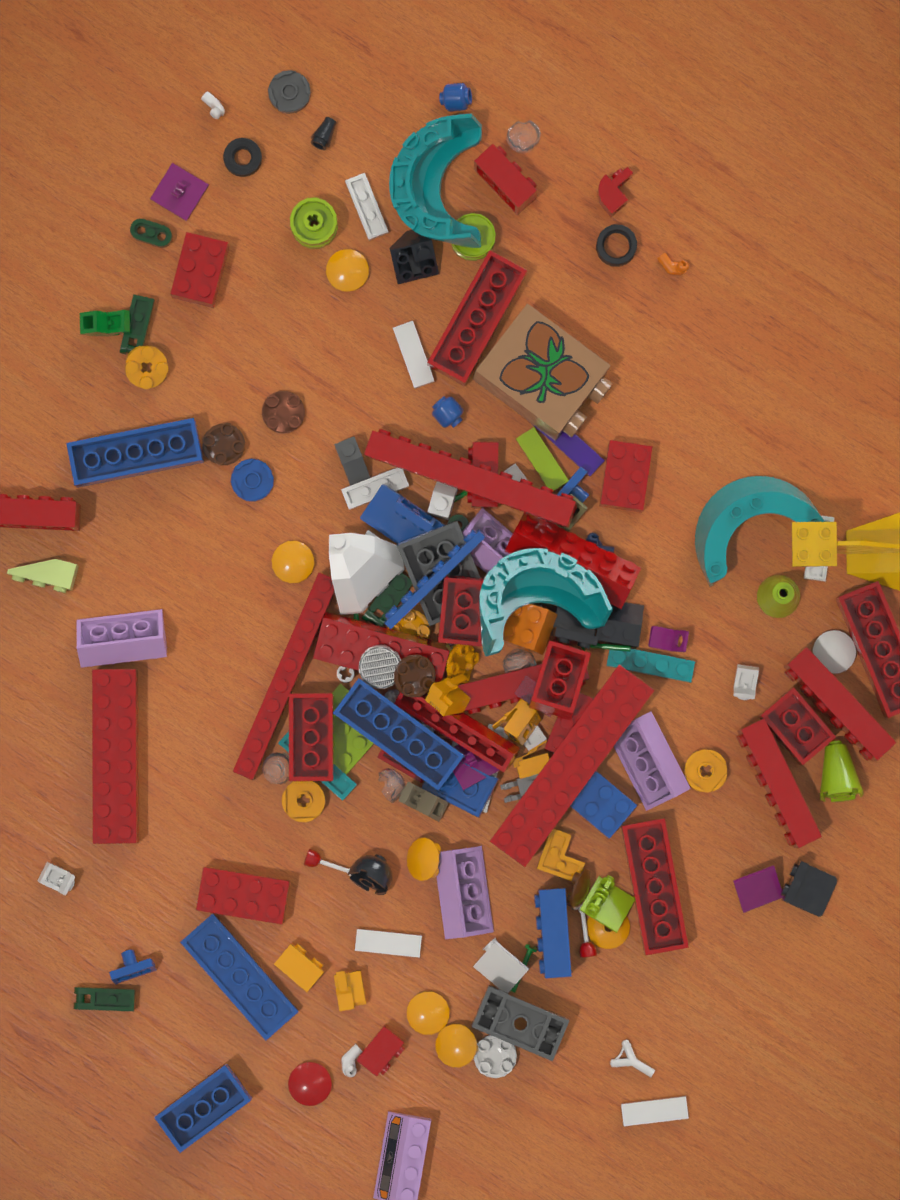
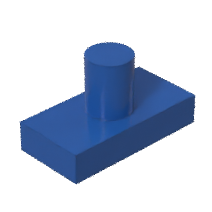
(573, 488)
(132, 968)

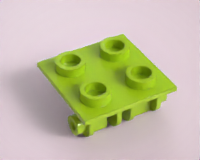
(607, 903)

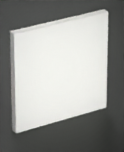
(501, 967)

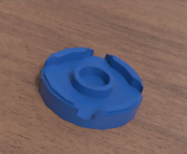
(252, 480)

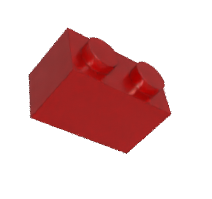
(380, 1051)

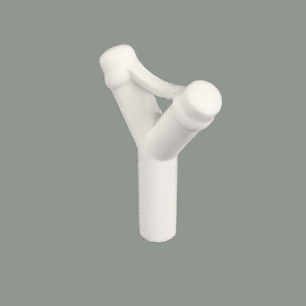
(631, 1060)

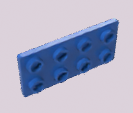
(397, 516)

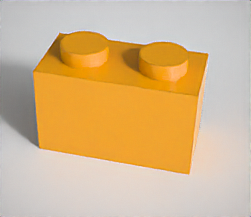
(299, 967)

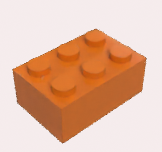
(529, 628)

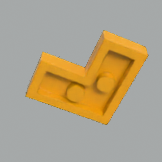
(554, 859)

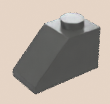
(352, 461)

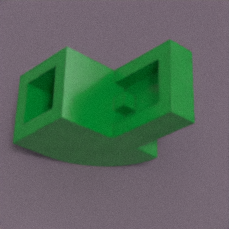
(104, 323)

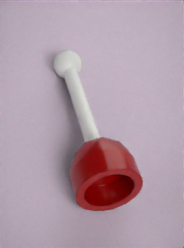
(313, 859)
(587, 949)

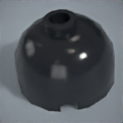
(371, 873)

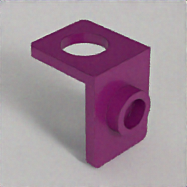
(667, 639)

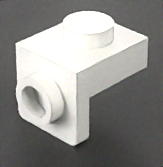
(745, 682)
(57, 878)

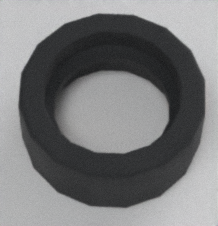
(616, 262)

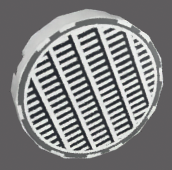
(378, 666)

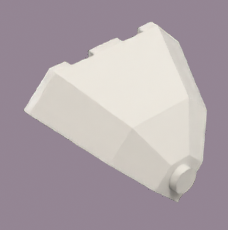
(361, 569)

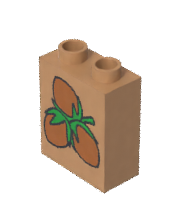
(543, 374)

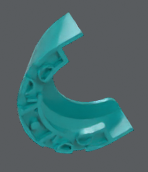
(419, 173)
(735, 505)
(538, 578)

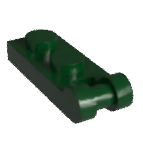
(140, 316)
(388, 598)
(105, 999)

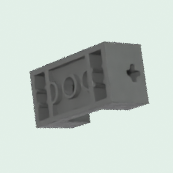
(497, 1018)

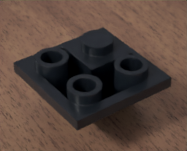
(413, 257)

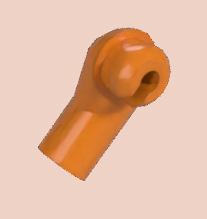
(673, 268)

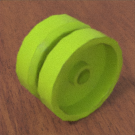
(313, 210)

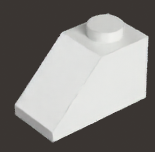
(442, 501)

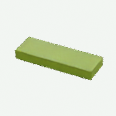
(542, 459)

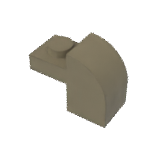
(423, 801)

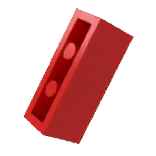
(485, 454)

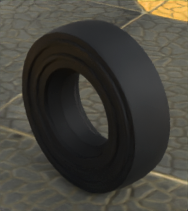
(242, 170)

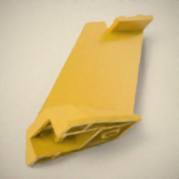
(869, 549)

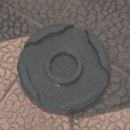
(289, 92)

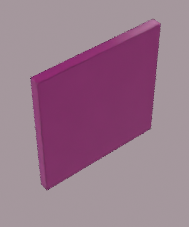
(179, 191)
(466, 775)
(758, 889)

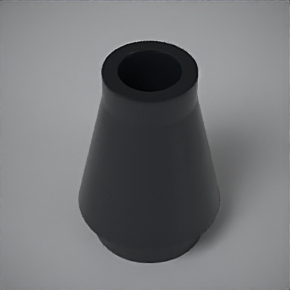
(323, 135)

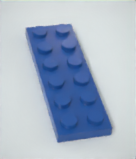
(426, 584)
(239, 976)

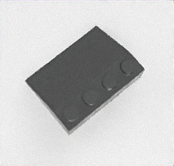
(424, 552)

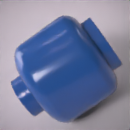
(456, 97)
(447, 412)

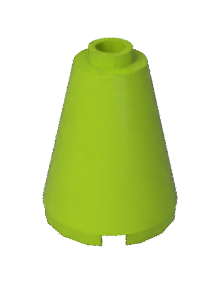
(770, 599)
(839, 774)

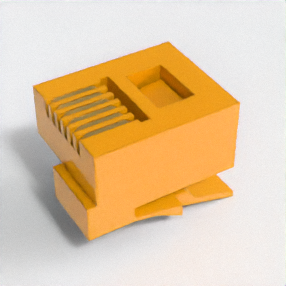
(447, 696)
(521, 722)
(531, 765)
(349, 989)

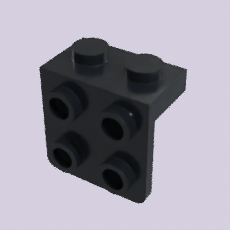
(569, 628)
(808, 888)

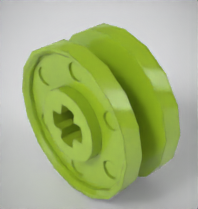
(487, 237)

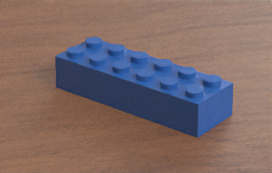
(135, 452)
(398, 734)

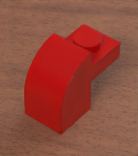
(608, 191)

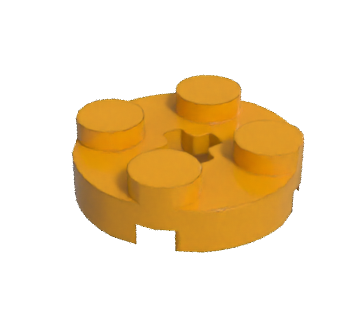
(158, 368)
(693, 772)
(295, 809)

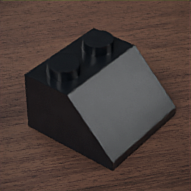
(622, 626)

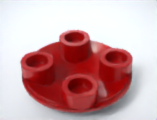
(309, 1083)

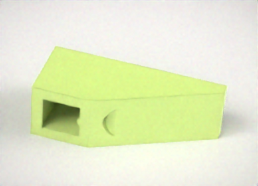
(50, 572)

